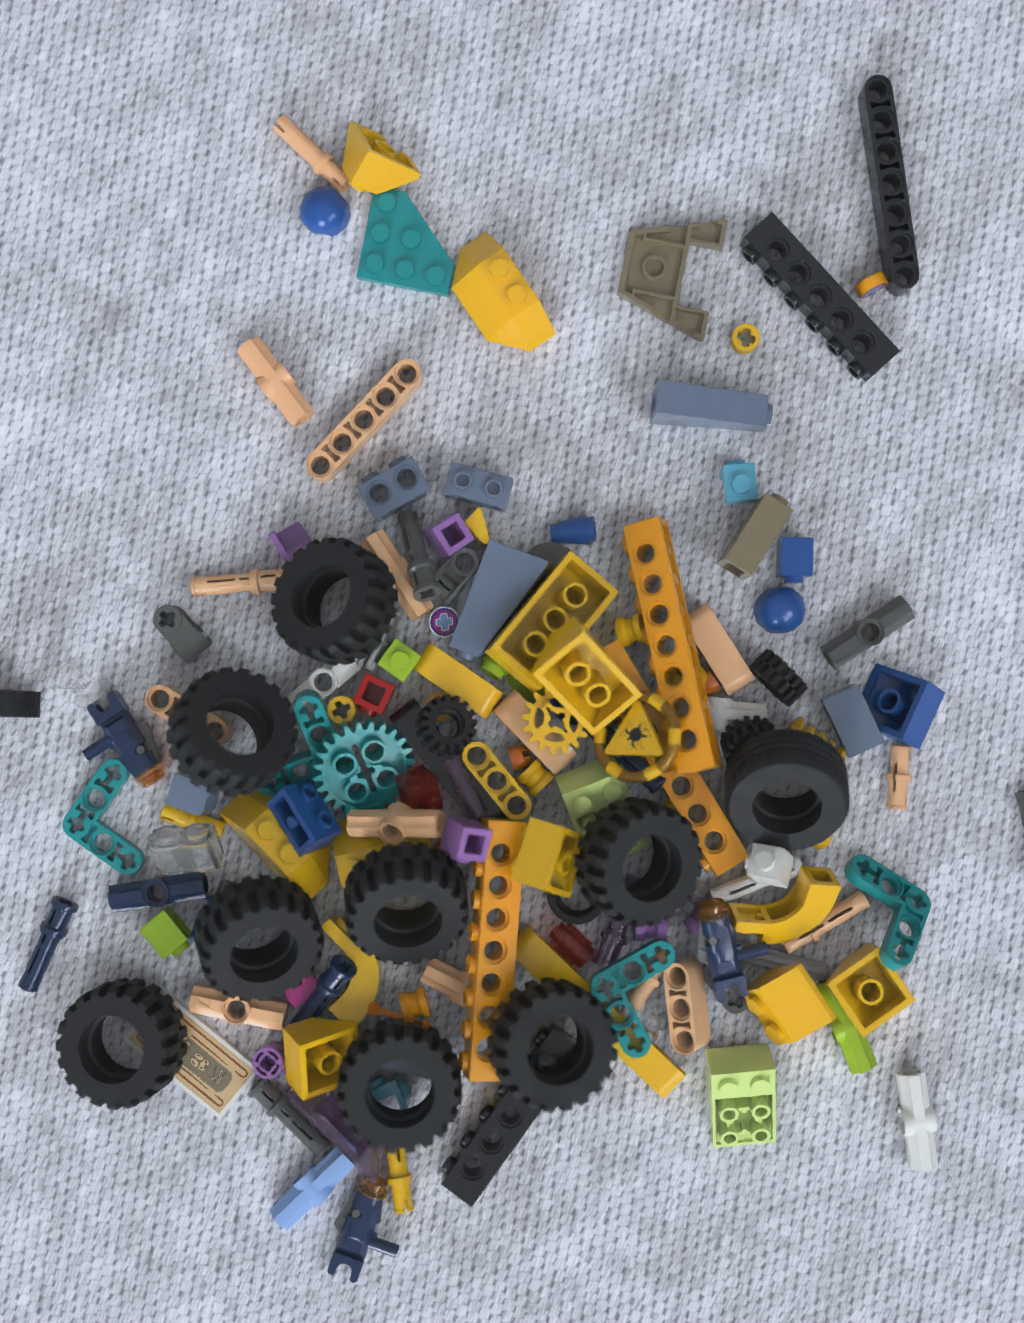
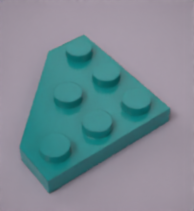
(402, 248)

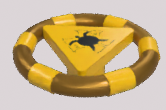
(638, 738)

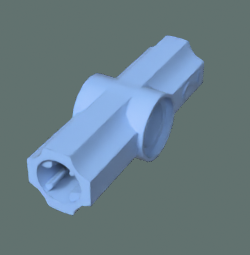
(311, 1188)

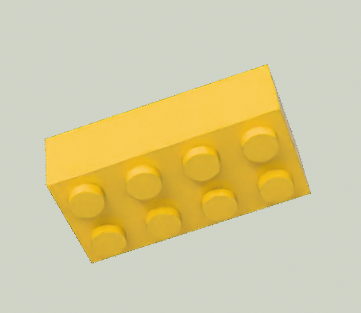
(566, 591)

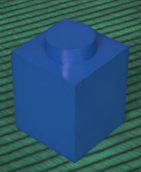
(794, 559)

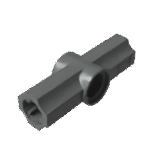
(883, 622)

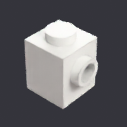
(769, 865)

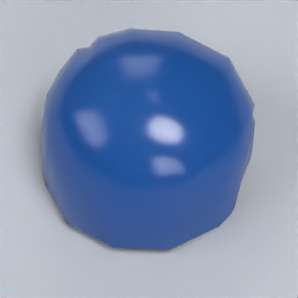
(324, 211)
(779, 610)

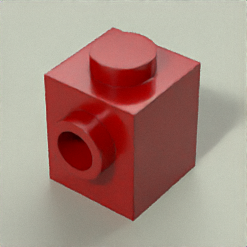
(374, 695)

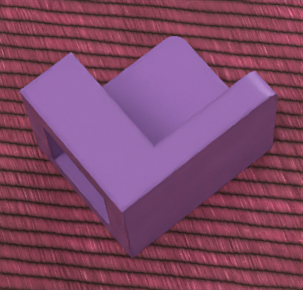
(290, 540)

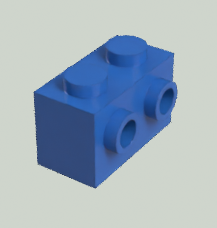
(304, 817)

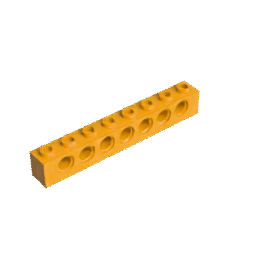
(638, 539)
(508, 832)
(730, 849)

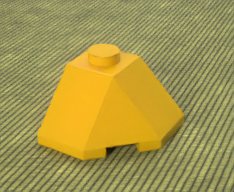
(373, 163)

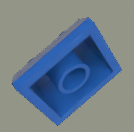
(902, 704)

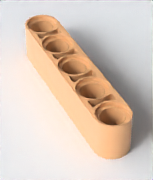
(367, 406)

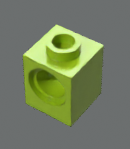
(167, 933)

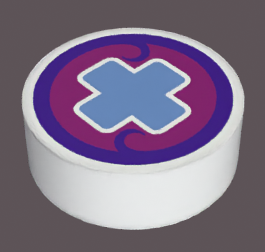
(443, 621)

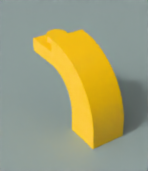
(794, 913)
(364, 986)

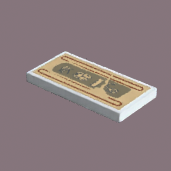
(212, 1068)

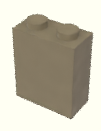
(755, 535)

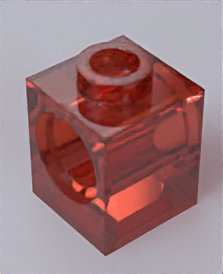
(419, 788)

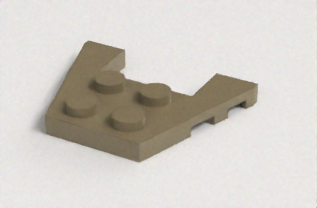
(656, 267)

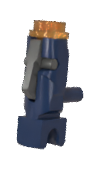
(129, 738)
(719, 949)
(357, 1227)

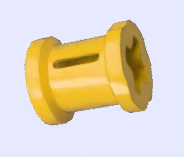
(333, 706)

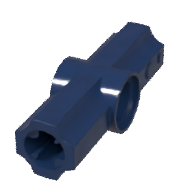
(140, 894)

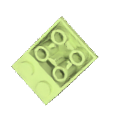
(588, 791)
(741, 1095)

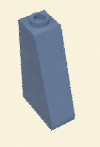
(709, 407)
(497, 593)

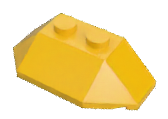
(499, 296)
(261, 831)

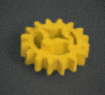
(544, 729)

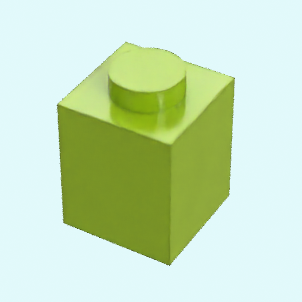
(399, 659)

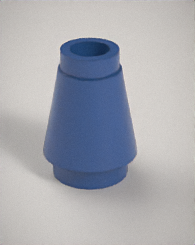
(574, 530)

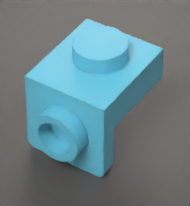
(739, 482)
(384, 1088)

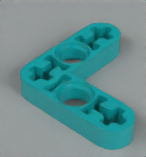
(321, 719)
(95, 826)
(903, 908)
(622, 984)

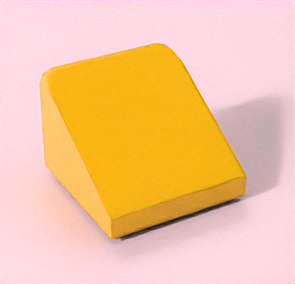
(478, 527)

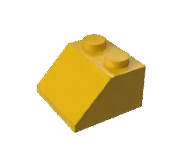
(547, 857)
(868, 989)
(788, 1003)
(315, 1054)

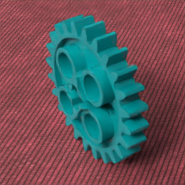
(336, 778)

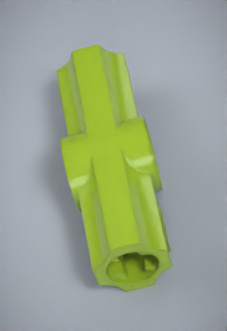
(853, 1046)

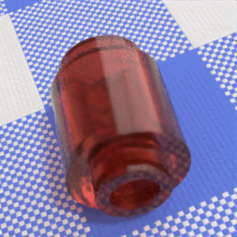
(571, 944)

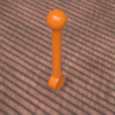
(375, 1008)

